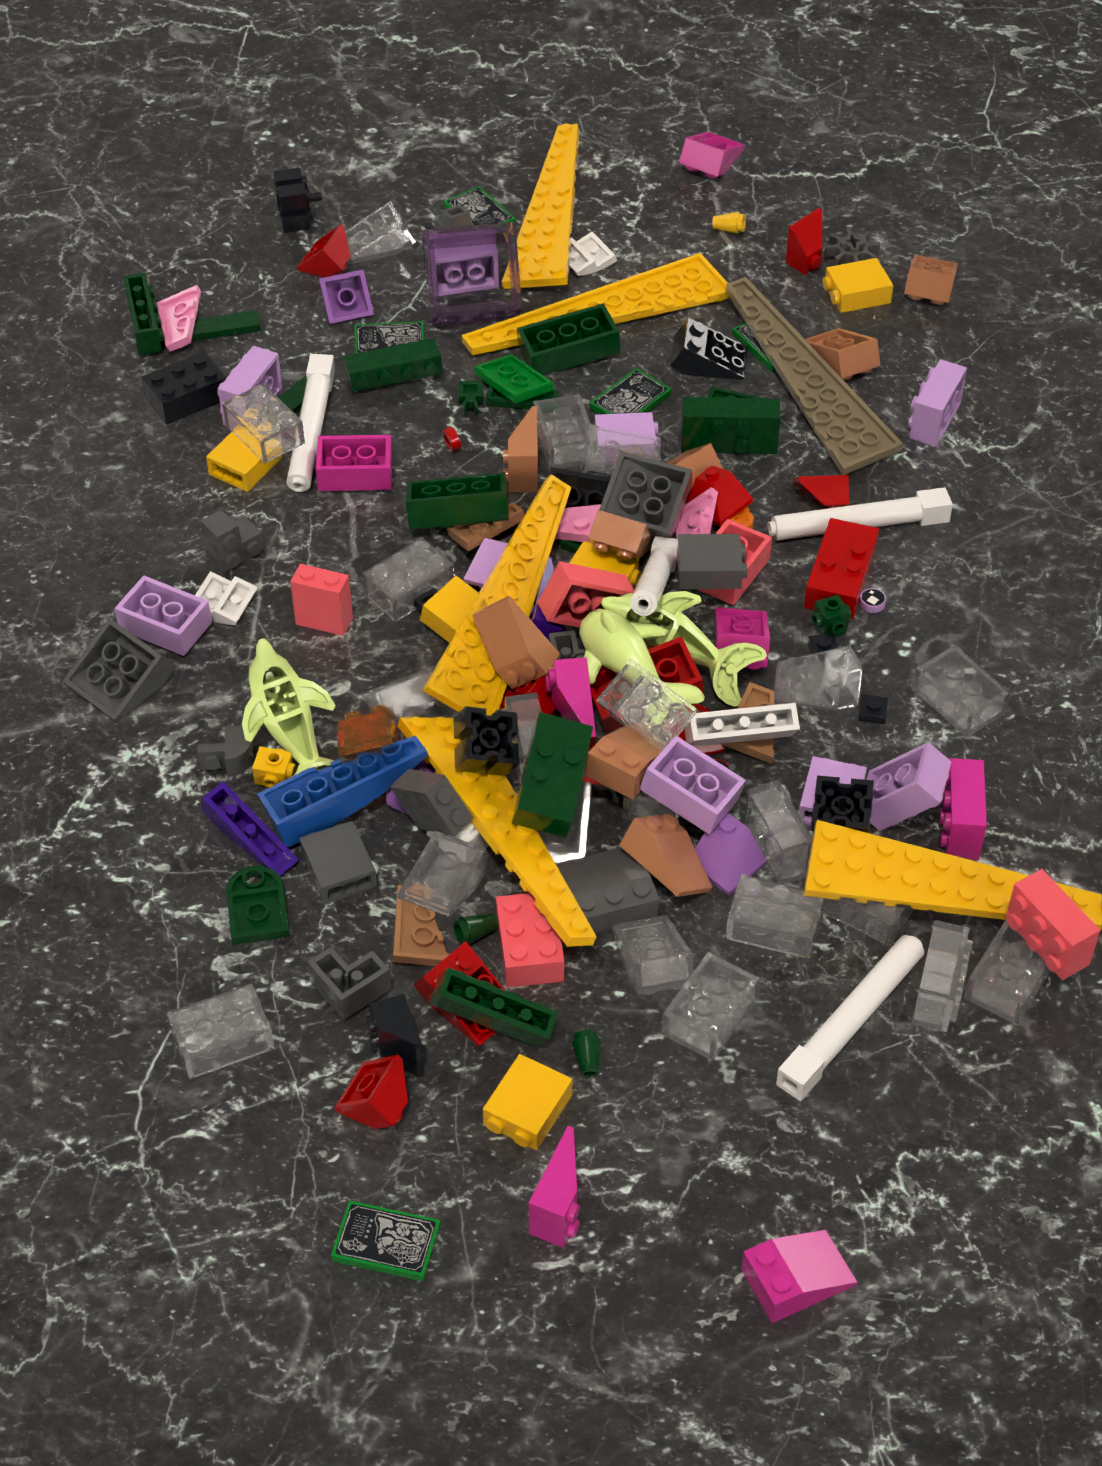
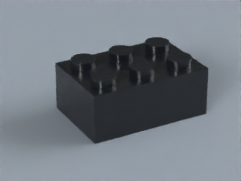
(183, 387)

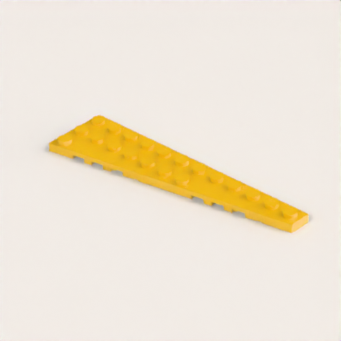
(547, 224)
(650, 293)
(465, 669)
(492, 805)
(895, 872)

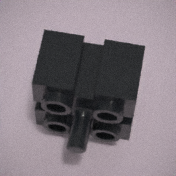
(294, 199)
(486, 741)
(843, 803)

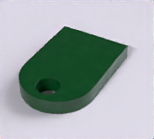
(256, 909)

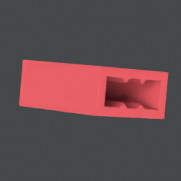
(321, 599)

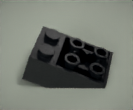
(707, 352)

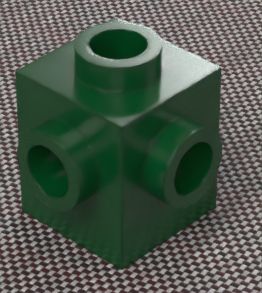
(831, 616)

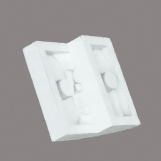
(589, 255)
(226, 597)

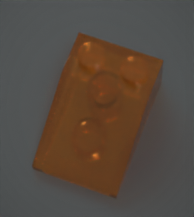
(367, 730)

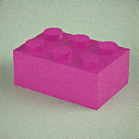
(354, 462)
(964, 809)

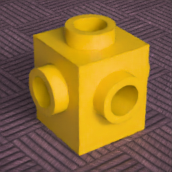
(272, 766)

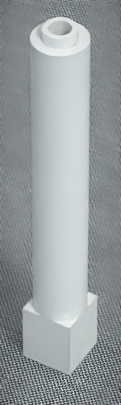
(319, 383)
(927, 507)
(655, 576)
(807, 1063)

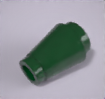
(474, 927)
(587, 1052)

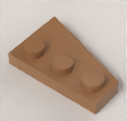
(473, 534)
(760, 749)
(416, 935)

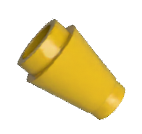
(730, 222)

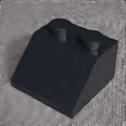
(395, 1032)

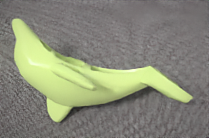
(614, 641)
(722, 662)
(283, 706)

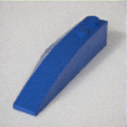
(328, 795)

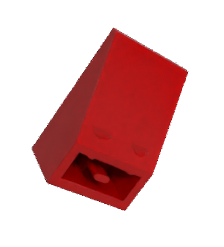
(467, 961)

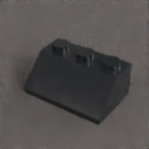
(585, 487)

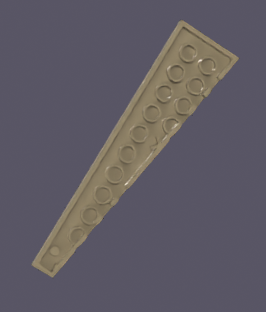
(835, 412)

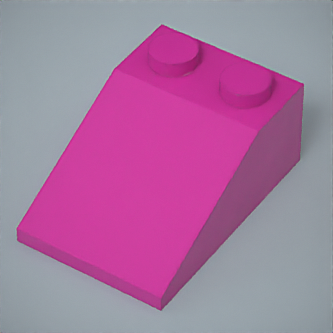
(710, 153)
(742, 626)
(571, 690)
(554, 1201)
(795, 1272)

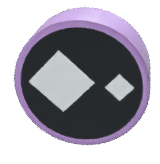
(872, 600)

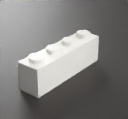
(742, 724)

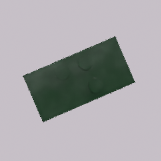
(569, 339)
(731, 424)
(457, 501)
(552, 775)

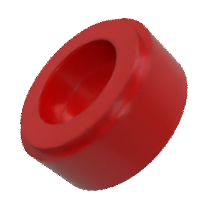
(451, 439)

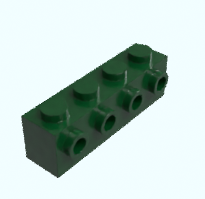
(143, 313)
(392, 364)
(493, 1007)

